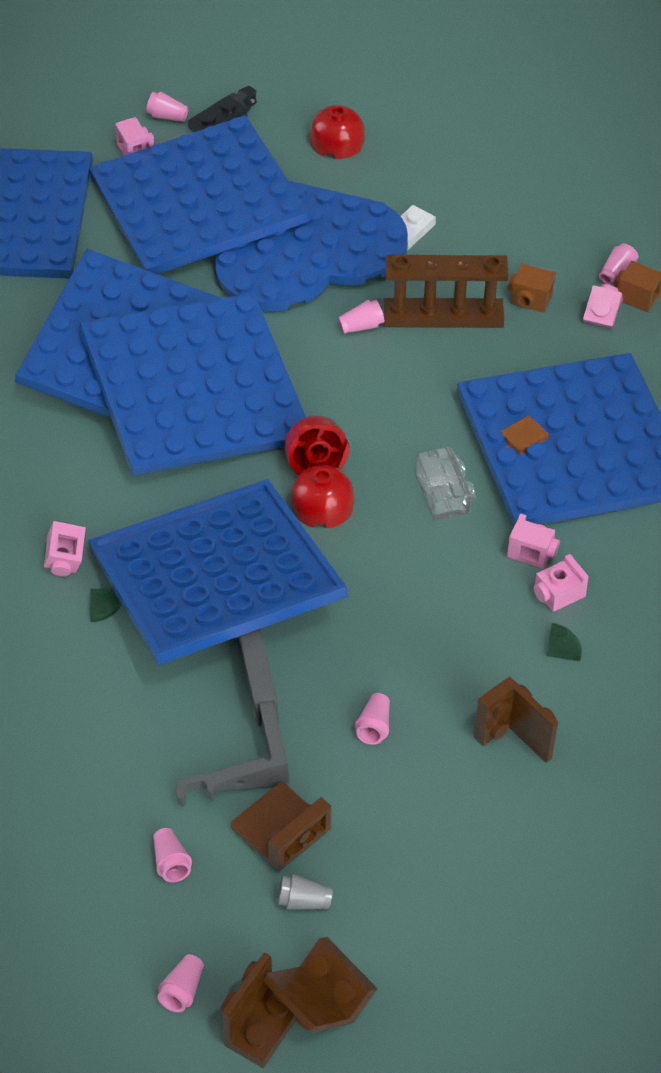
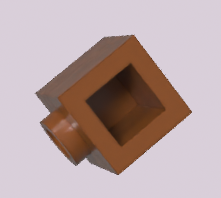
(639, 286)
(532, 287)
(524, 434)

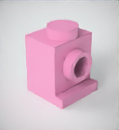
(132, 136)
(532, 543)
(64, 548)
(561, 584)

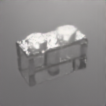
(444, 483)

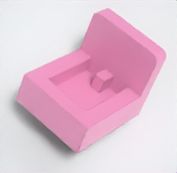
(603, 306)

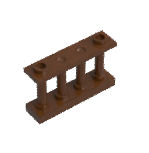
(445, 312)

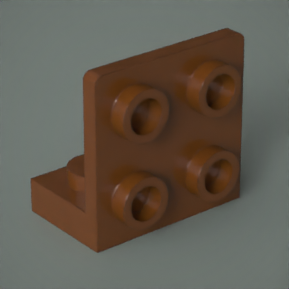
(514, 708)
(282, 825)
(324, 989)
(253, 1017)

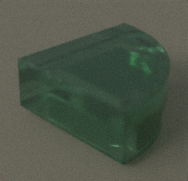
(103, 604)
(563, 643)

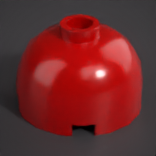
(337, 132)
(316, 442)
(322, 496)

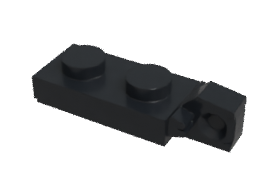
(225, 109)

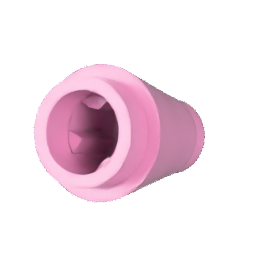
(166, 107)
(618, 260)
(362, 317)
(374, 720)
(171, 858)
(180, 986)

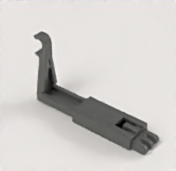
(265, 707)

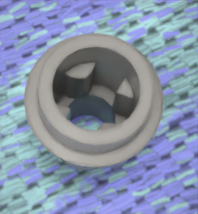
(303, 894)

